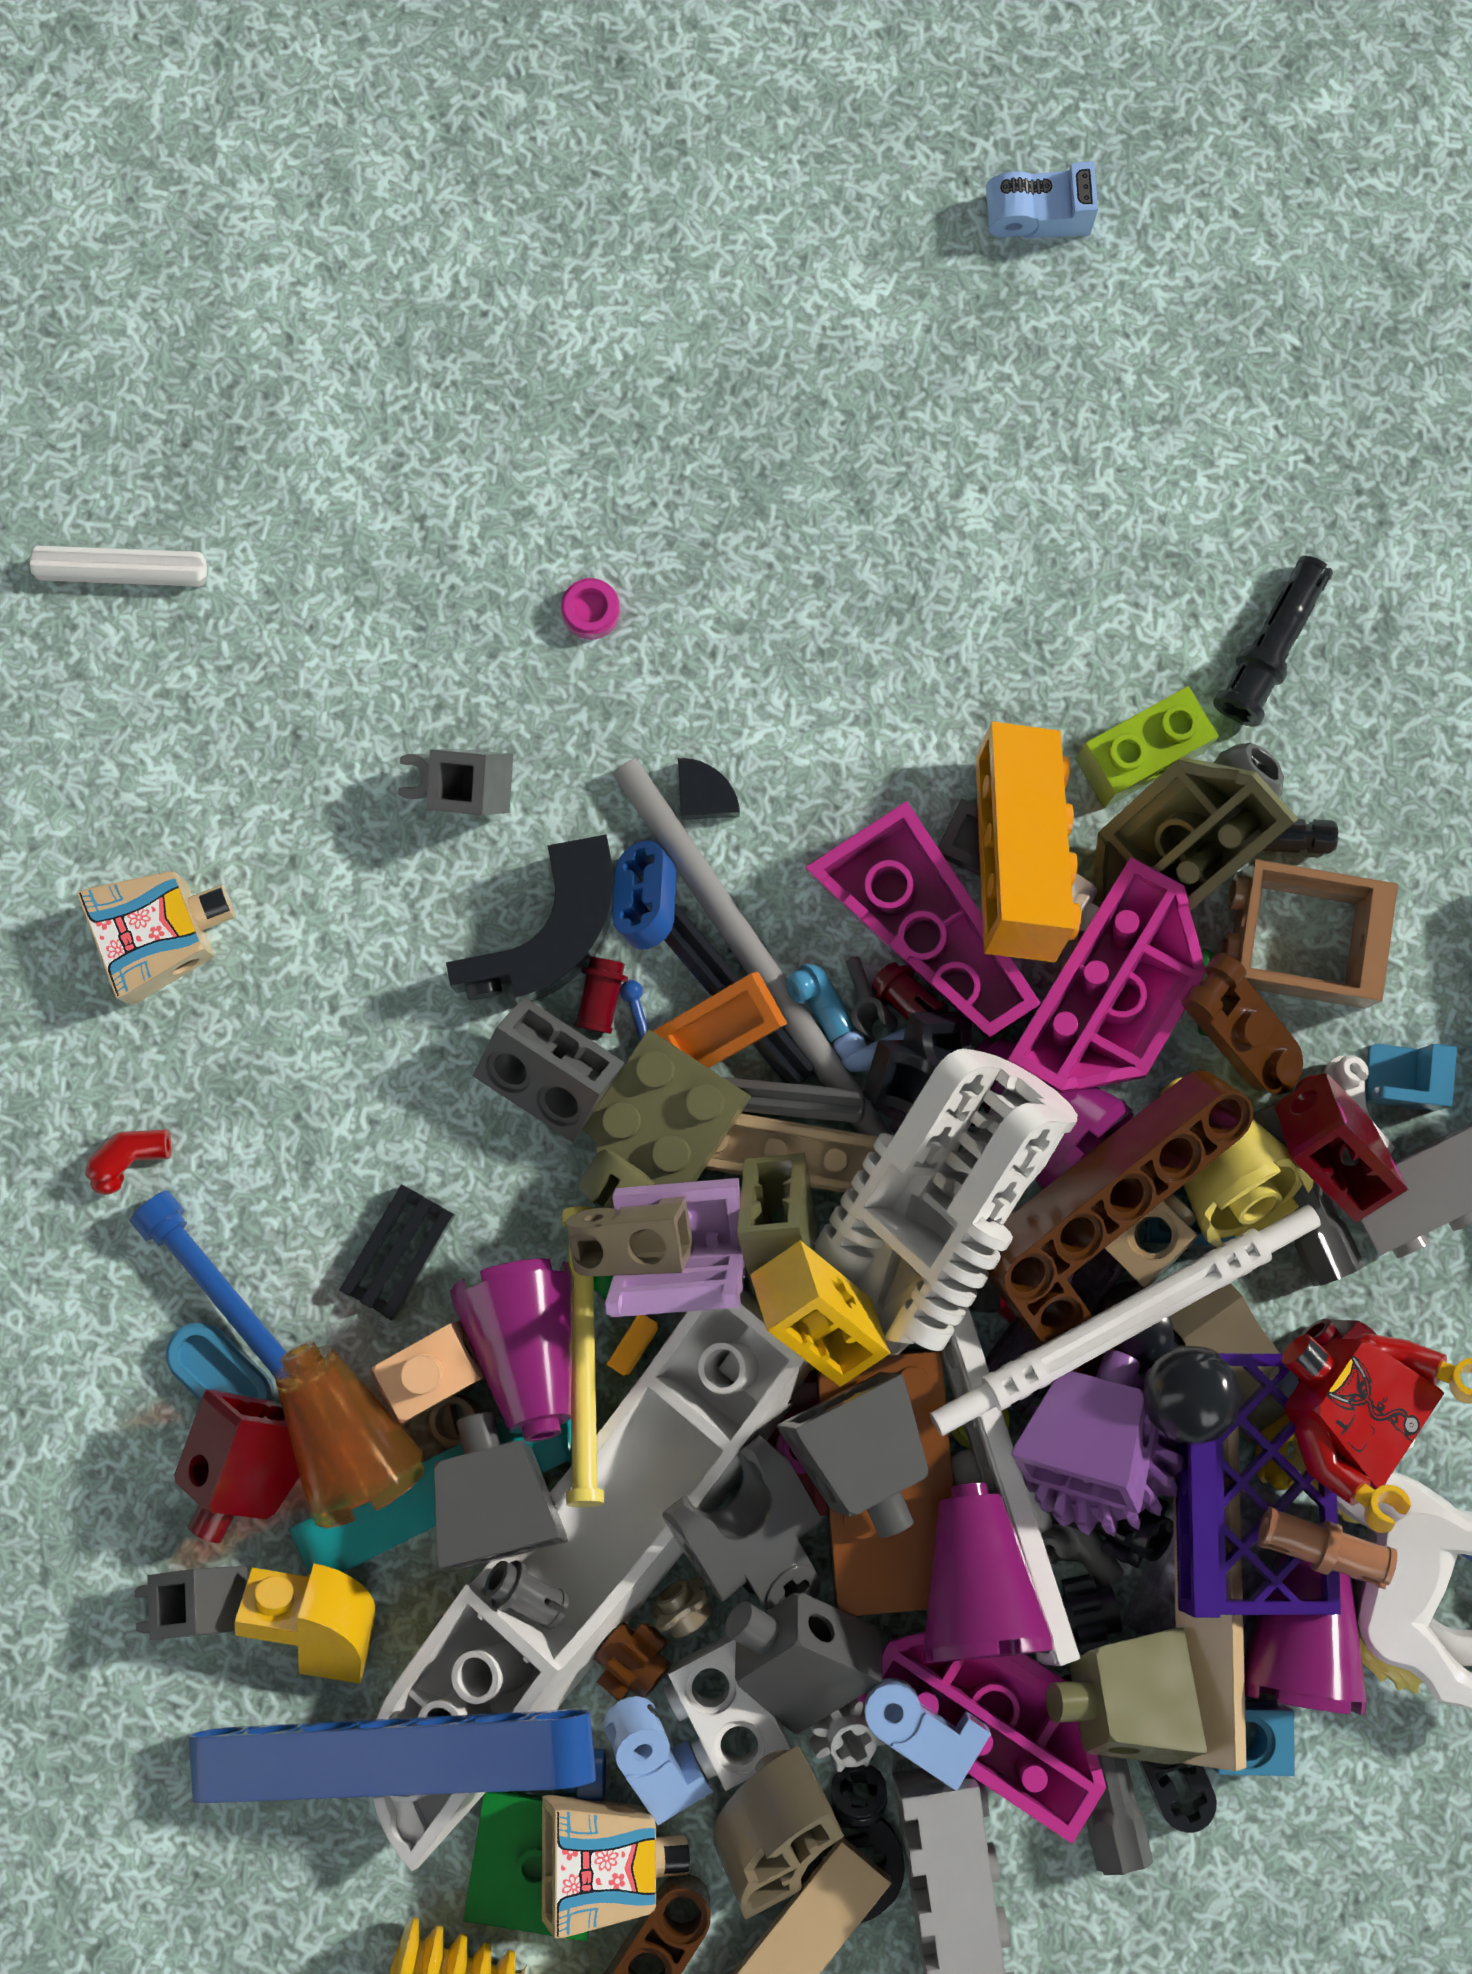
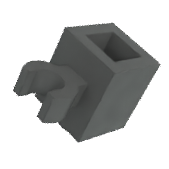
(462, 781)
(192, 1601)

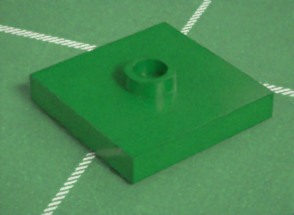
(508, 1865)

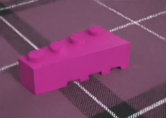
(921, 911)

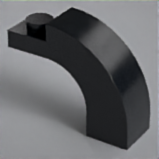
(570, 936)

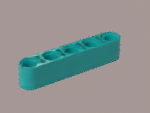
(407, 1515)

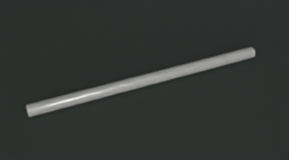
(739, 934)

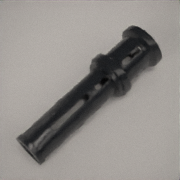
(1264, 663)

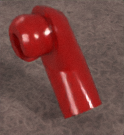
(119, 1152)

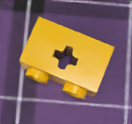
(819, 1314)

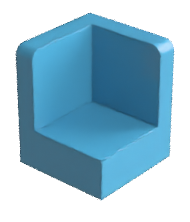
(1411, 1076)

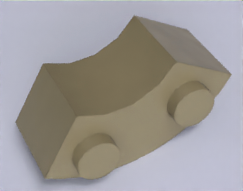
(1228, 1326)
(774, 1830)

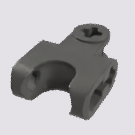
(754, 1535)

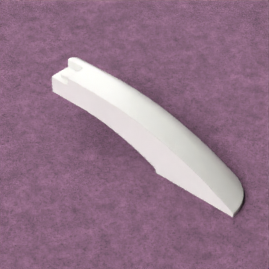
(669, 1438)

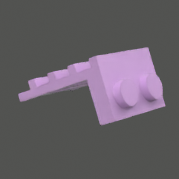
(715, 1266)

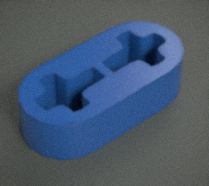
(632, 896)

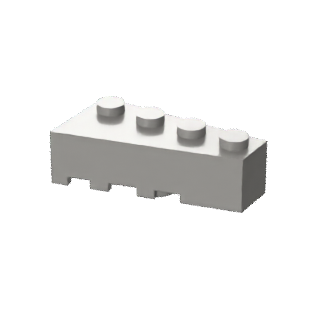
(951, 1874)

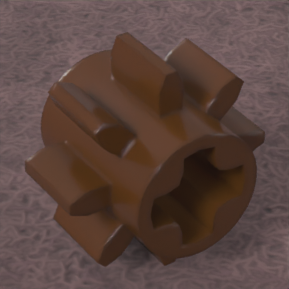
(632, 1661)

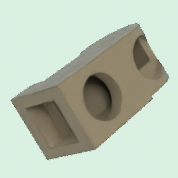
(631, 1239)

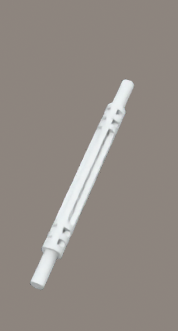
(1124, 1320)

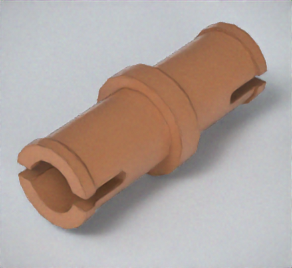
(1327, 1547)

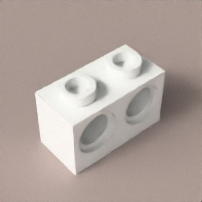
(717, 1715)

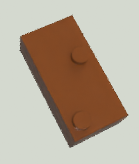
(896, 1570)

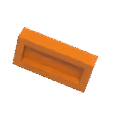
(725, 1022)

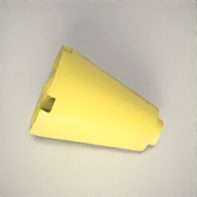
(1245, 1186)

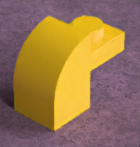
(321, 1614)

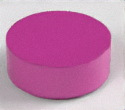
(590, 608)

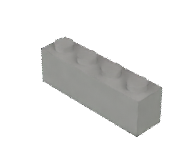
(1437, 1195)

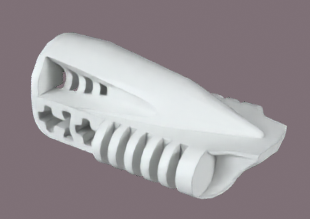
(934, 1217)

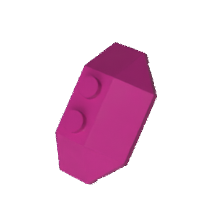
(1118, 988)
(1027, 1754)

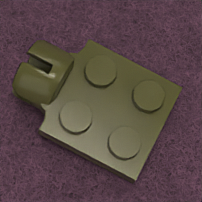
(658, 1121)

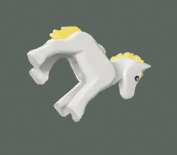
(1397, 1622)

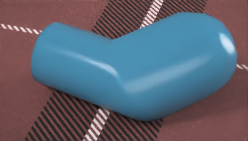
(813, 985)

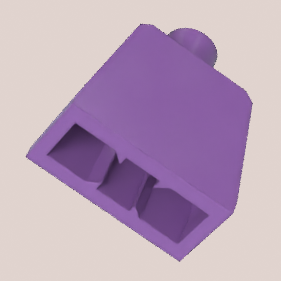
(1091, 1436)

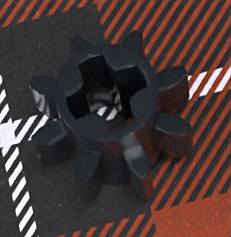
(1148, 1542)
(1090, 1612)

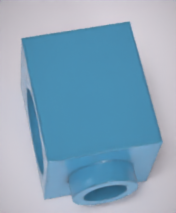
(1273, 1742)

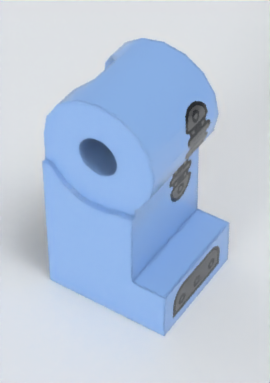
(1043, 203)
(921, 1734)
(661, 1776)

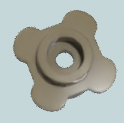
(682, 1607)

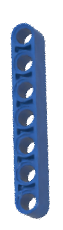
(394, 1757)

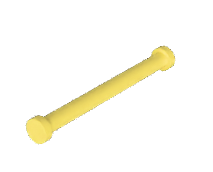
(583, 1407)

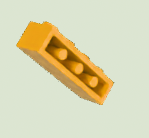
(1025, 843)

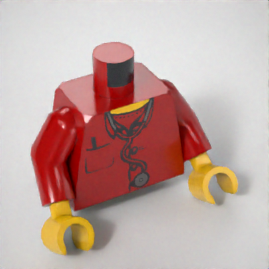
(1363, 1410)

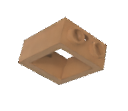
(1369, 939)

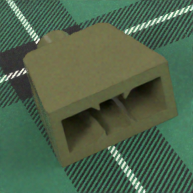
(767, 1186)
(1134, 1700)

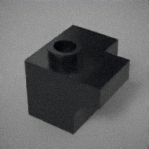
(905, 1065)

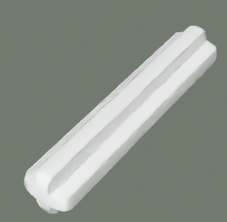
(118, 566)

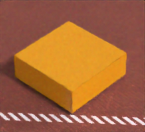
(633, 1344)

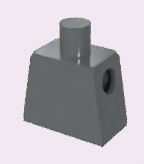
(862, 1450)
(491, 1500)
(803, 1658)

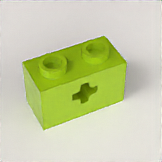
(1145, 746)

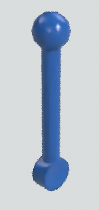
(631, 993)

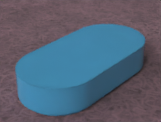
(208, 1359)

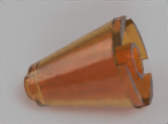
(342, 1437)

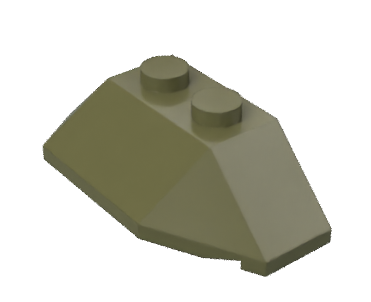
(1193, 827)

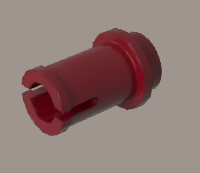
(898, 988)
(600, 994)

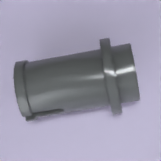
(516, 1589)

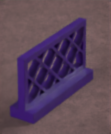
(1202, 1520)

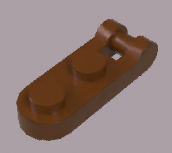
(1244, 1027)

